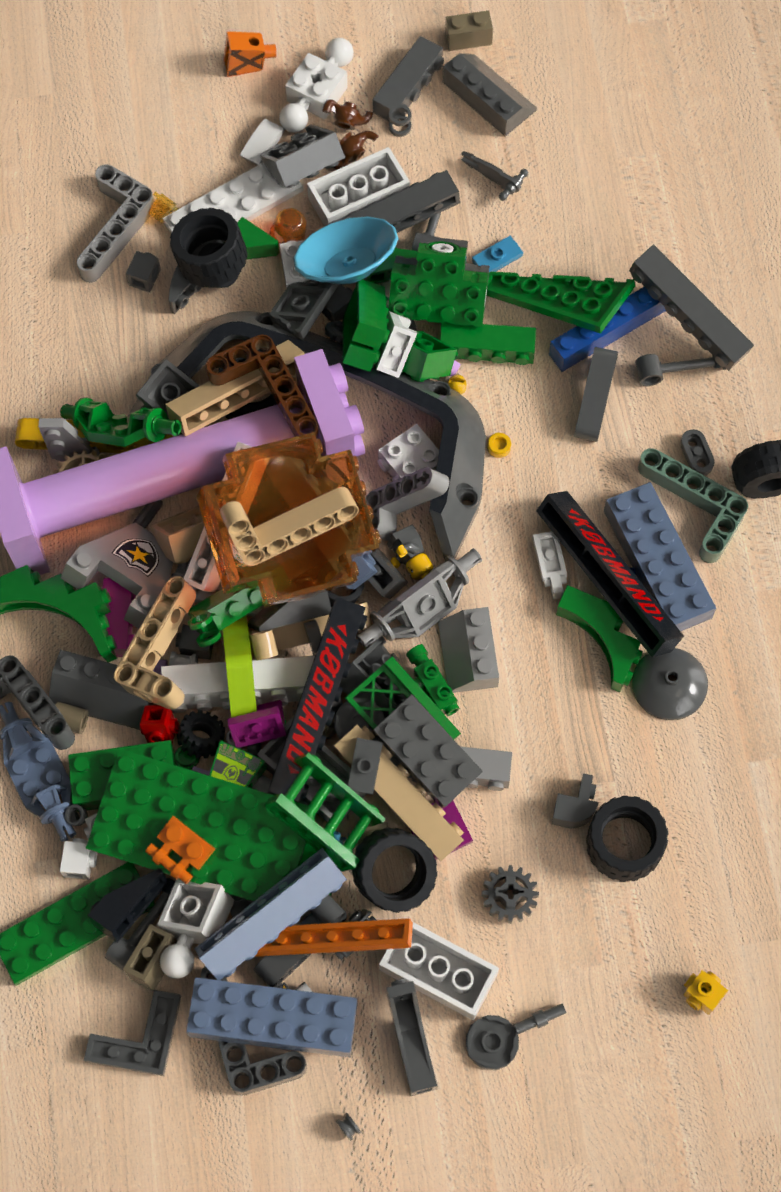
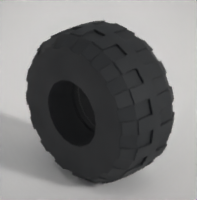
(758, 470)

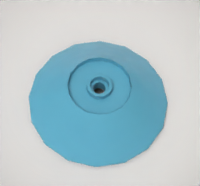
(346, 250)

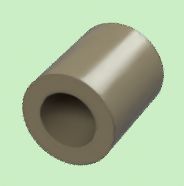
(74, 716)

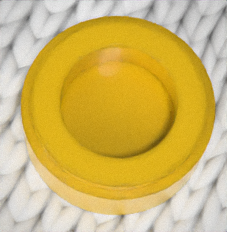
(499, 445)

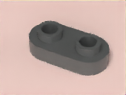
(698, 454)

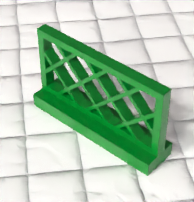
(407, 687)

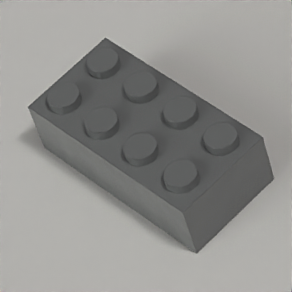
(427, 751)

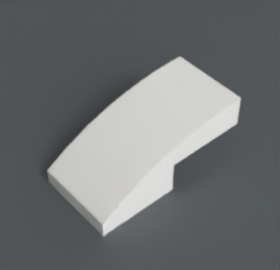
(263, 139)

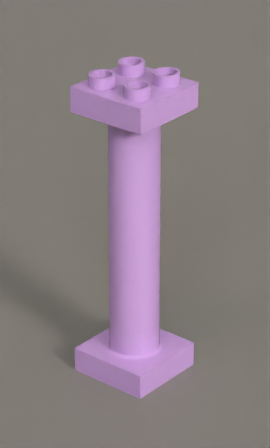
(165, 466)

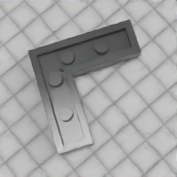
(143, 1057)

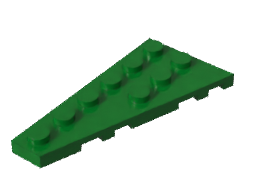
(563, 297)

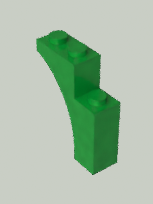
(603, 625)

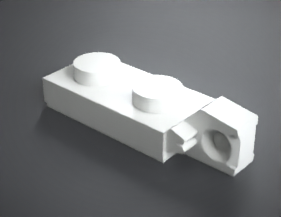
(550, 562)

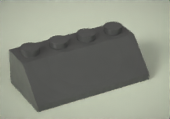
(487, 92)
(92, 686)

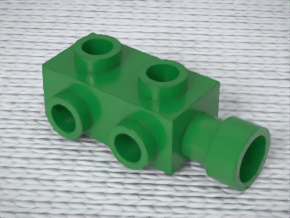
(431, 681)

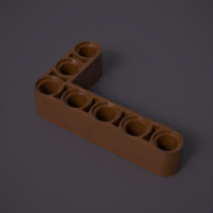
(274, 381)

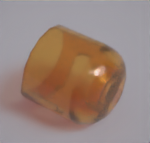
(289, 225)

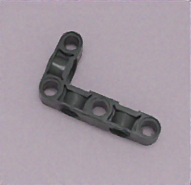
(35, 701)

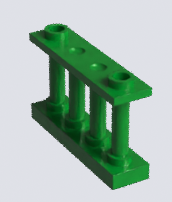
(304, 823)

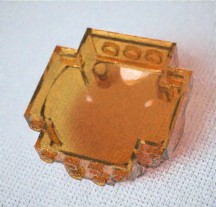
(270, 483)

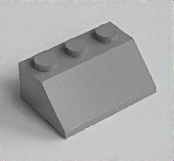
(469, 650)

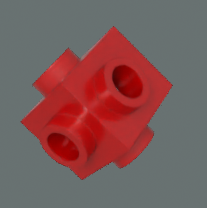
(158, 724)

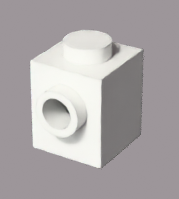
(77, 860)

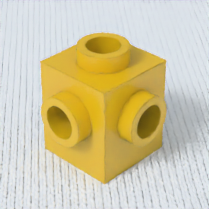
(711, 985)

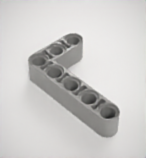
(118, 223)

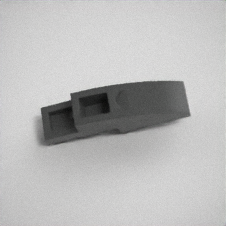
(180, 288)

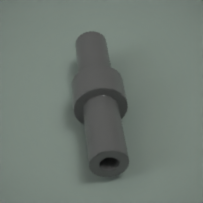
(540, 1018)

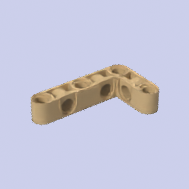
(151, 642)

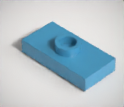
(499, 254)

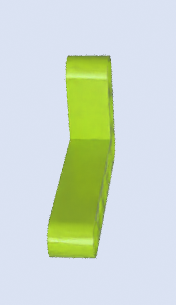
(239, 668)

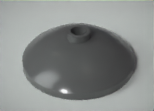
(670, 698)

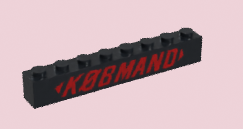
(610, 574)
(319, 693)

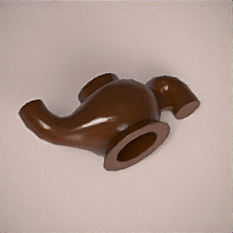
(346, 115)
(353, 146)

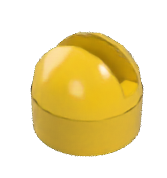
(458, 386)

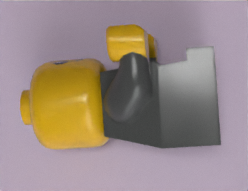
(410, 551)

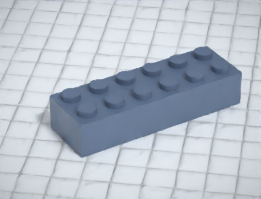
(659, 556)
(272, 1017)

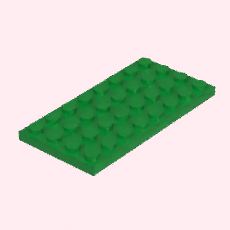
(249, 841)

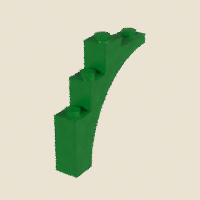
(87, 606)

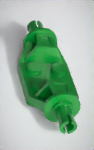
(104, 427)

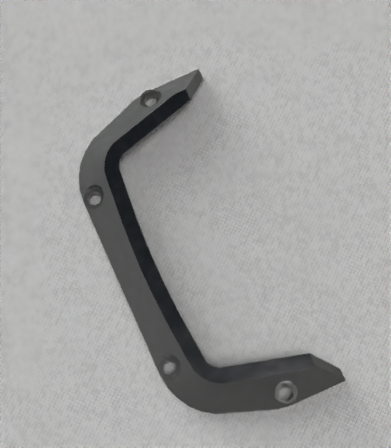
(463, 431)

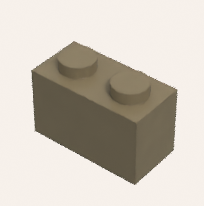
(468, 30)
(144, 962)

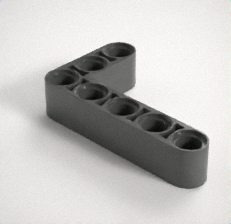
(254, 1070)

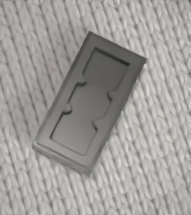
(365, 765)

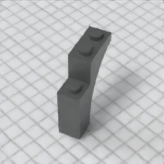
(411, 1037)

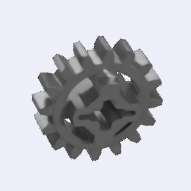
(500, 895)

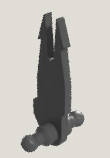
(508, 183)

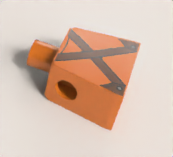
(246, 53)

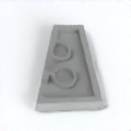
(63, 438)

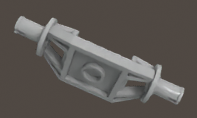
(423, 602)

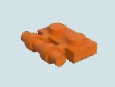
(184, 842)

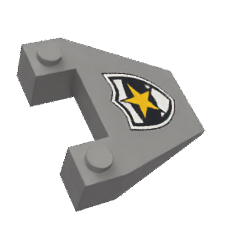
(128, 558)

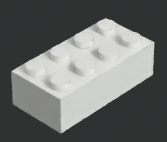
(356, 186)
(442, 971)

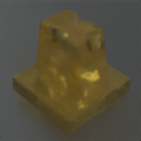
(162, 207)

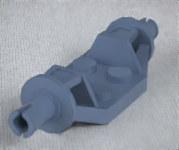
(36, 771)

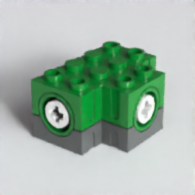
(439, 284)

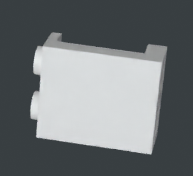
(397, 347)

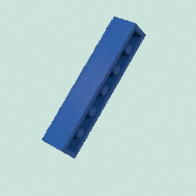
(580, 342)

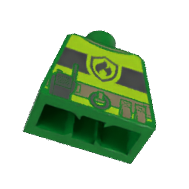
(237, 766)

